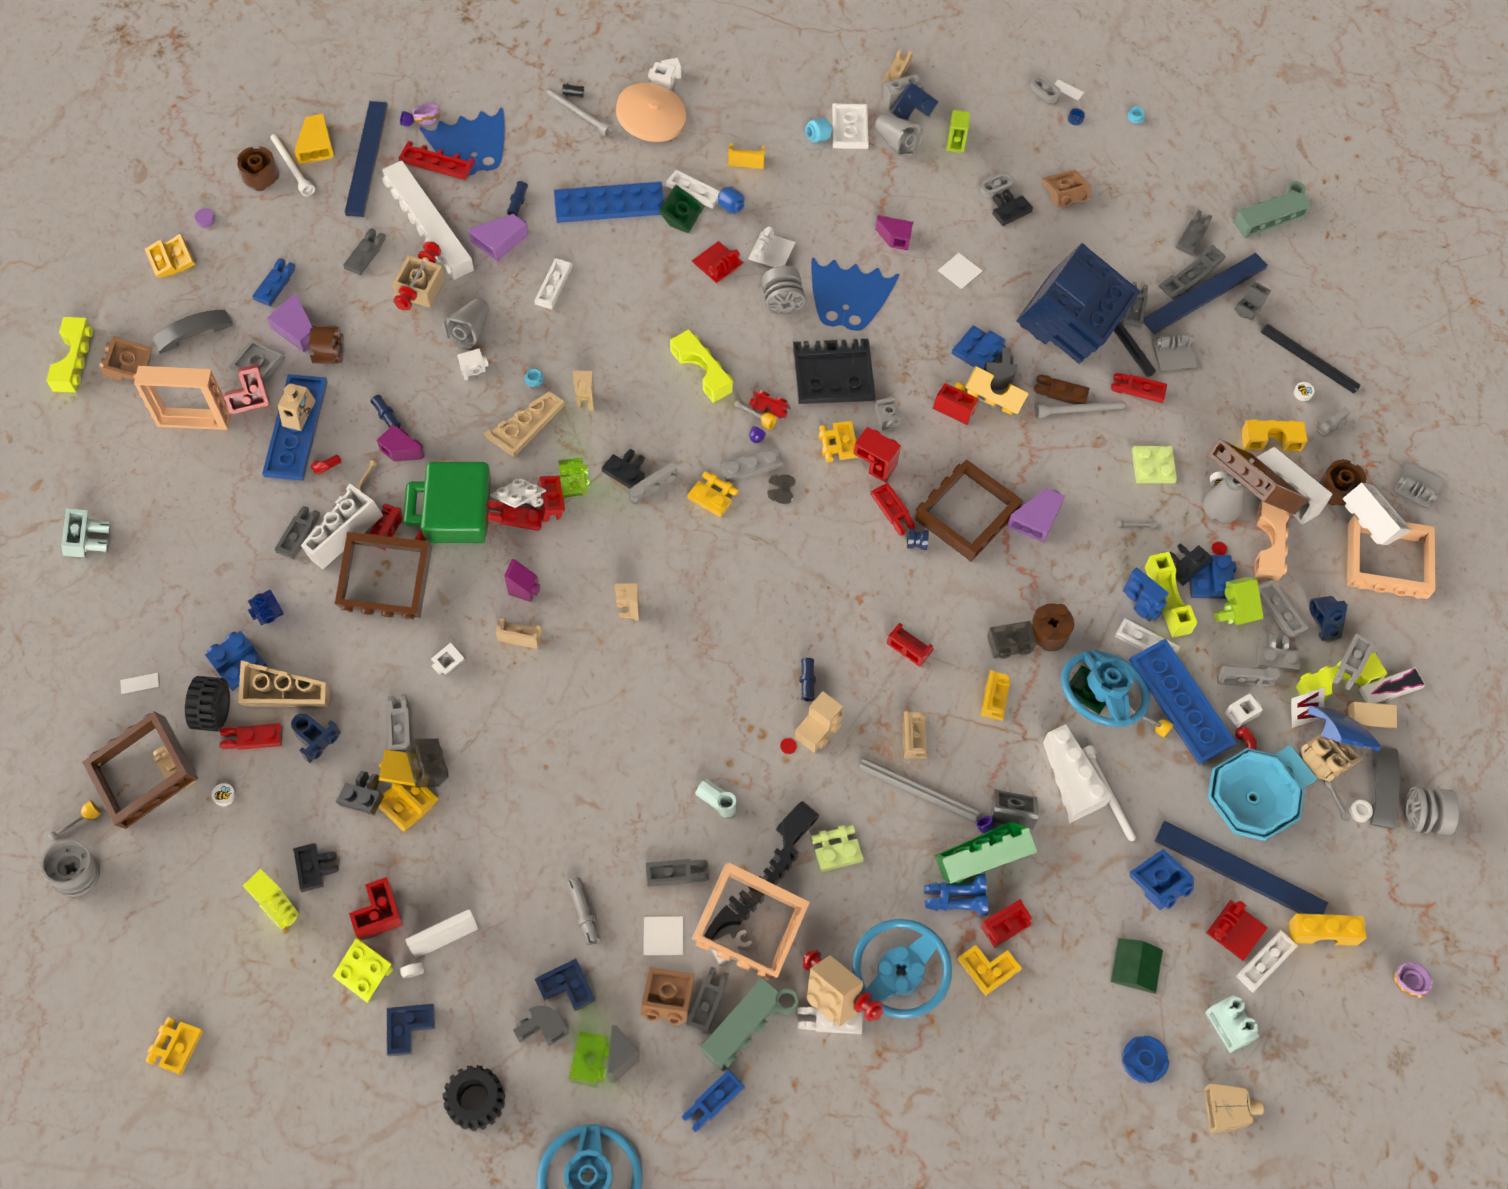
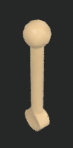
(373, 463)

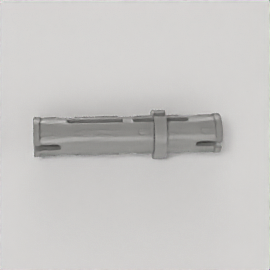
(584, 913)

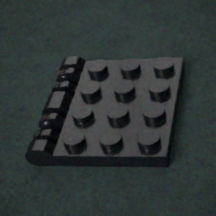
(834, 373)

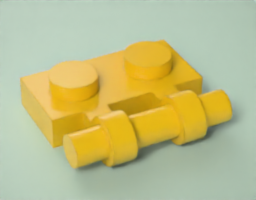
(844, 437)
(711, 499)
(179, 1049)

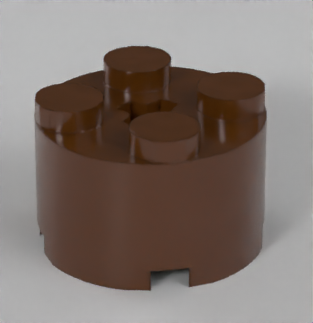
(257, 168)
(325, 344)
(1341, 479)
(1052, 626)

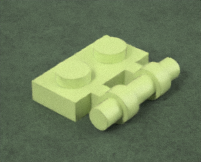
(840, 854)

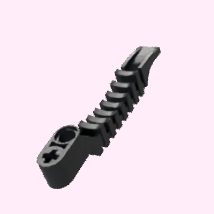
(791, 829)

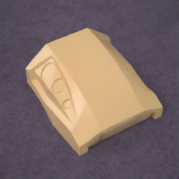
(1328, 757)

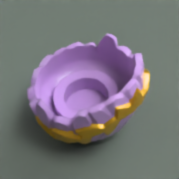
(426, 114)
(1413, 979)

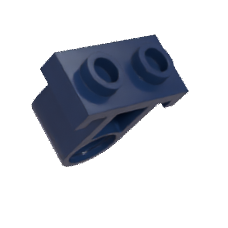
(1329, 616)
(313, 736)

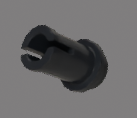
(573, 90)

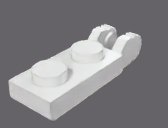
(822, 1024)

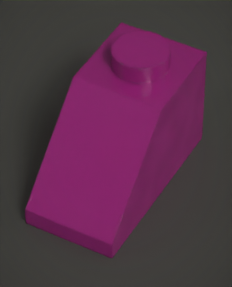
(521, 581)

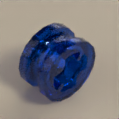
(1073, 116)

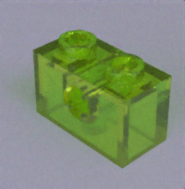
(573, 477)
(588, 1045)

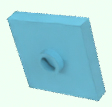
(1297, 766)

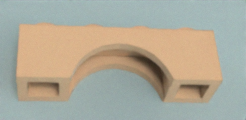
(1271, 562)

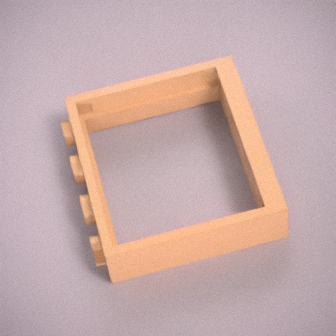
(214, 418)
(1382, 584)
(769, 889)

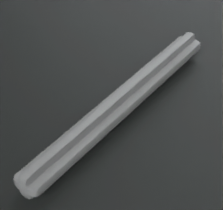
(919, 789)

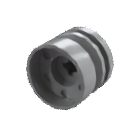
(783, 290)
(1431, 811)
(70, 868)

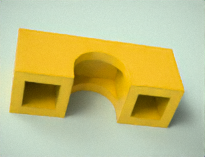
(1010, 399)
(1289, 433)
(1316, 927)

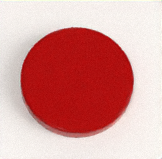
(1219, 548)
(788, 746)

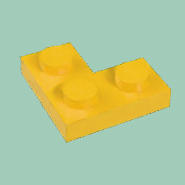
(988, 974)

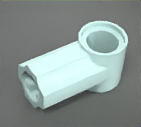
(716, 797)

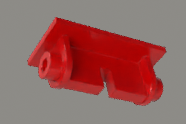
(777, 405)

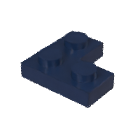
(913, 98)
(569, 979)
(402, 1022)

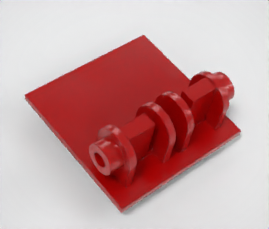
(718, 261)
(1236, 929)

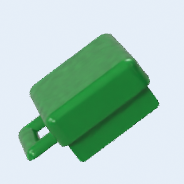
(452, 502)

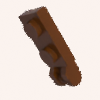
(1061, 390)

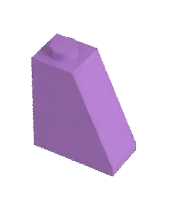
(499, 236)
(291, 323)
(1037, 515)

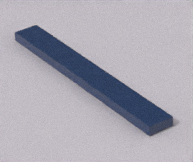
(366, 159)
(1204, 293)
(1239, 870)

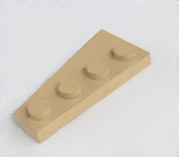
(525, 424)

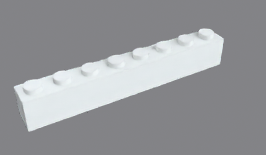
(427, 219)

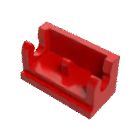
(955, 403)
(553, 497)
(389, 522)
(909, 645)
(1006, 923)

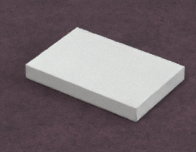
(850, 126)
(441, 934)

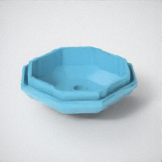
(1266, 779)

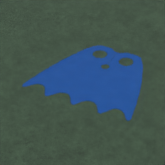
(480, 135)
(849, 287)

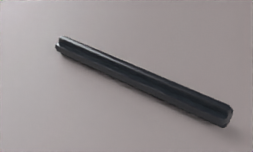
(1134, 350)
(1310, 358)

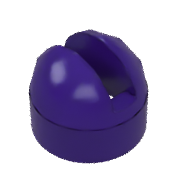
(406, 119)
(757, 434)
(985, 824)

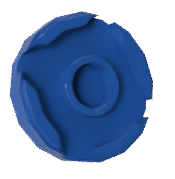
(1145, 1059)

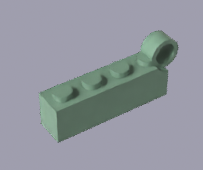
(1274, 211)
(743, 1021)

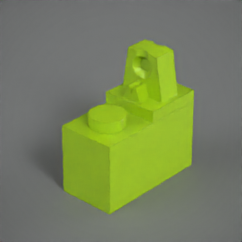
(958, 131)
(1243, 602)

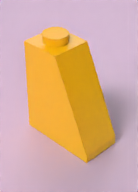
(313, 140)

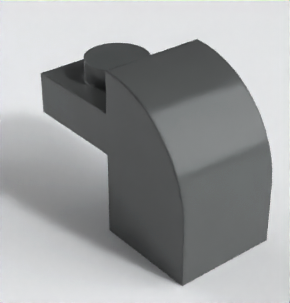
(1252, 301)
(1003, 372)
(544, 1020)

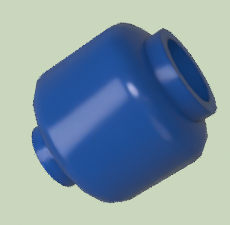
(731, 199)

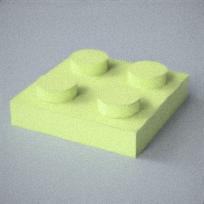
(1154, 464)

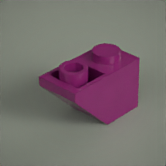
(894, 231)
(399, 446)

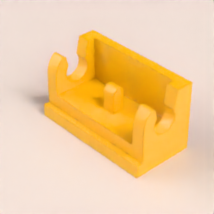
(746, 158)
(995, 695)

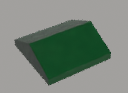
(681, 209)
(1082, 691)
(1137, 965)

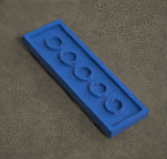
(608, 202)
(291, 448)
(1182, 701)

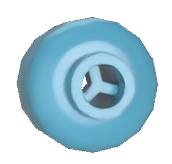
(818, 130)

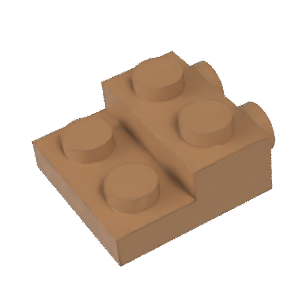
(1067, 188)
(124, 358)
(667, 995)

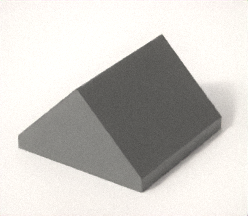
(1015, 808)
(621, 1055)

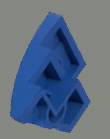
(1344, 728)

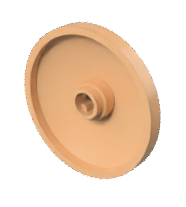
(651, 112)

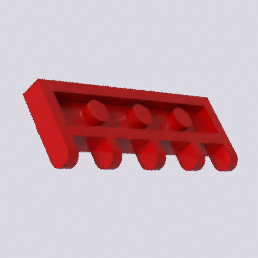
(436, 162)

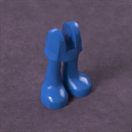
(976, 888)

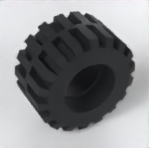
(207, 703)
(459, 1084)

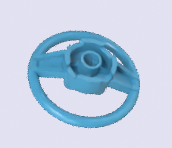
(1110, 682)
(911, 960)
(589, 1157)

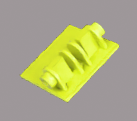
(362, 970)

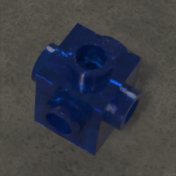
(264, 607)

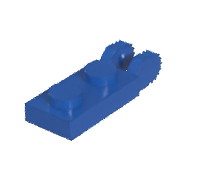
(274, 282)
(715, 1099)

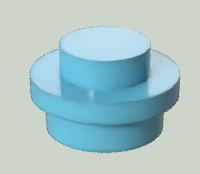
(1136, 115)
(534, 378)

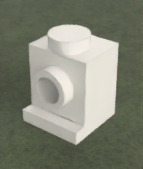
(663, 75)
(472, 363)
(447, 652)
(1243, 711)

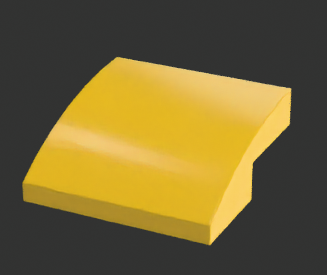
(170, 256)
(407, 804)

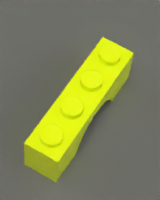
(689, 349)
(65, 374)
(1177, 614)
(1324, 677)
(271, 899)

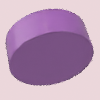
(204, 217)

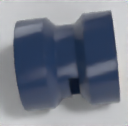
(917, 539)

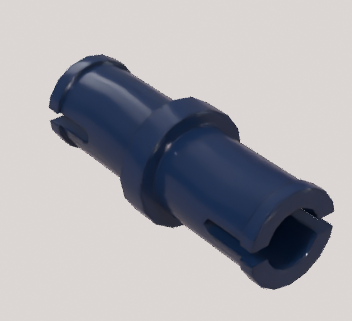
(517, 198)
(385, 412)
(807, 679)

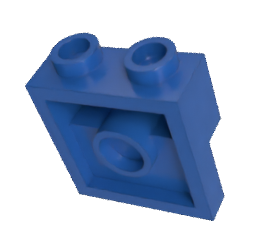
(979, 347)
(1212, 579)
(1147, 593)
(228, 656)
(1163, 880)

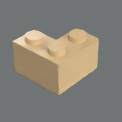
(822, 720)

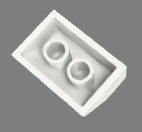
(1376, 514)

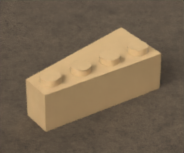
(275, 688)

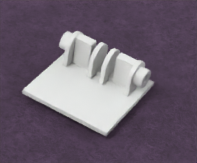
(771, 249)
(519, 493)

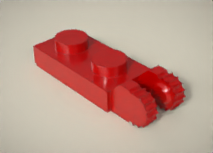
(1139, 387)
(892, 508)
(516, 517)
(252, 736)

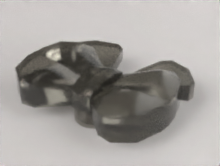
(783, 494)

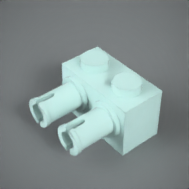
(75, 532)
(1233, 1023)

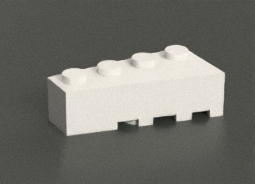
(1301, 481)
(352, 513)
(1077, 780)

